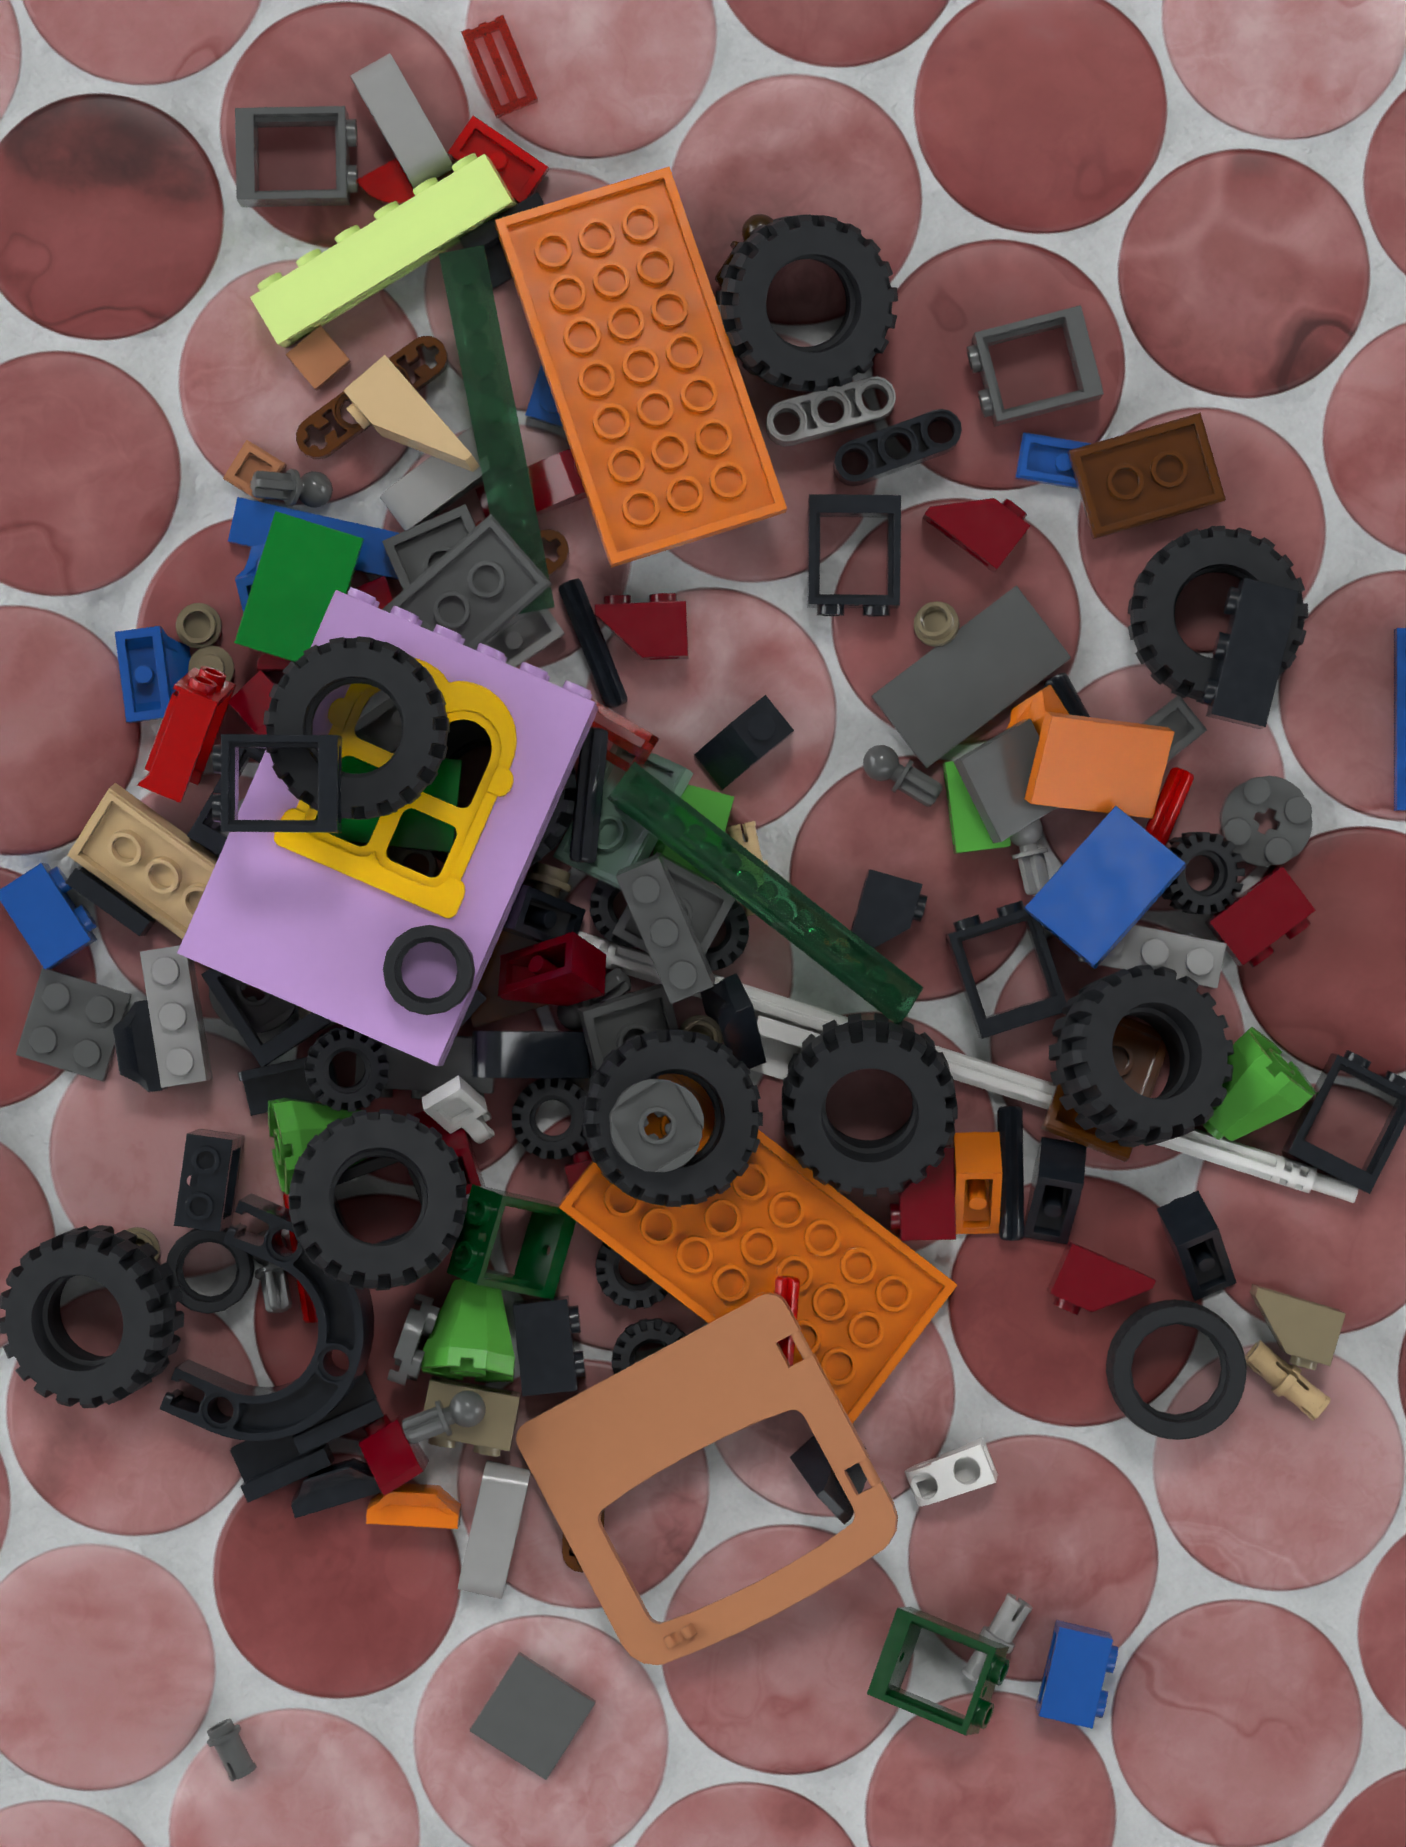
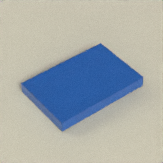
(1105, 887)

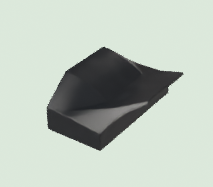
(734, 1012)
(136, 1048)
(334, 1486)

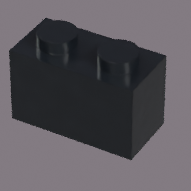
(547, 1345)

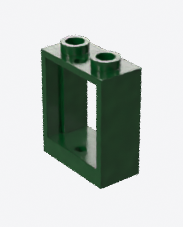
(535, 1270)
(897, 1655)

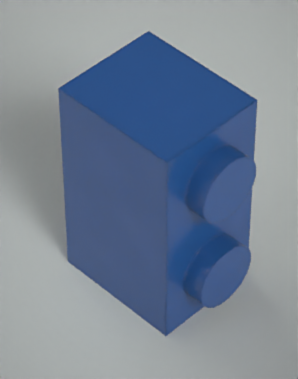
(48, 915)
(1076, 1674)

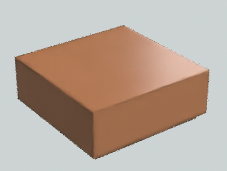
(318, 358)
(248, 461)

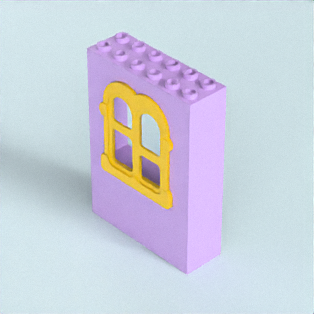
(320, 913)

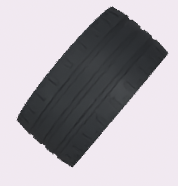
(1187, 1424)

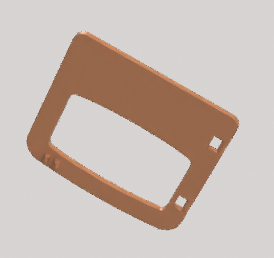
(669, 1408)

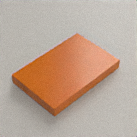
(1099, 764)

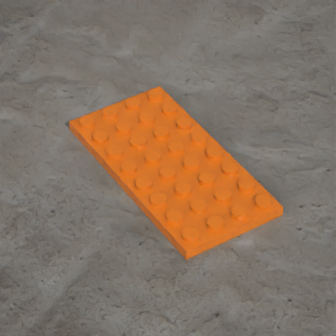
(640, 366)
(859, 1284)

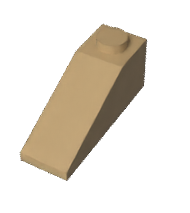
(402, 415)

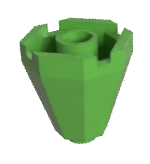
(1260, 1088)
(293, 1126)
(471, 1336)

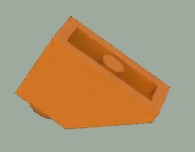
(977, 1182)

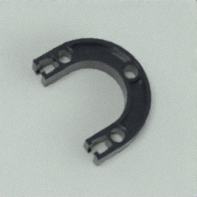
(343, 1324)

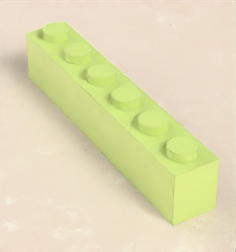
(382, 251)

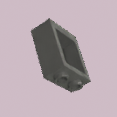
(247, 155)
(1080, 353)

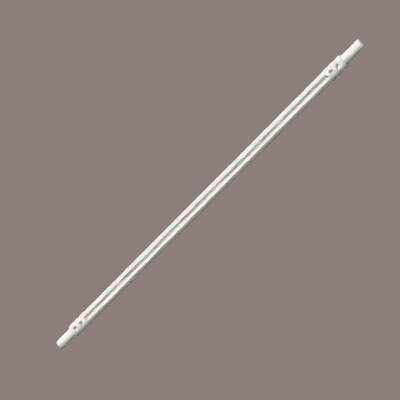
(1010, 1083)

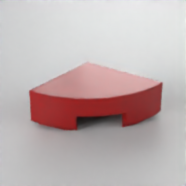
(387, 183)

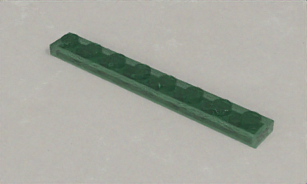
(493, 404)
(765, 893)

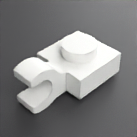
(459, 1106)

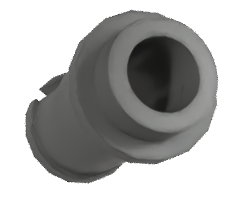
(231, 1749)

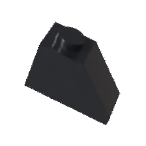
(744, 742)
(887, 907)
(542, 916)
(1055, 1190)
(1197, 1245)
(823, 1481)

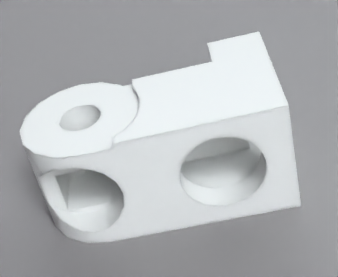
(952, 1473)

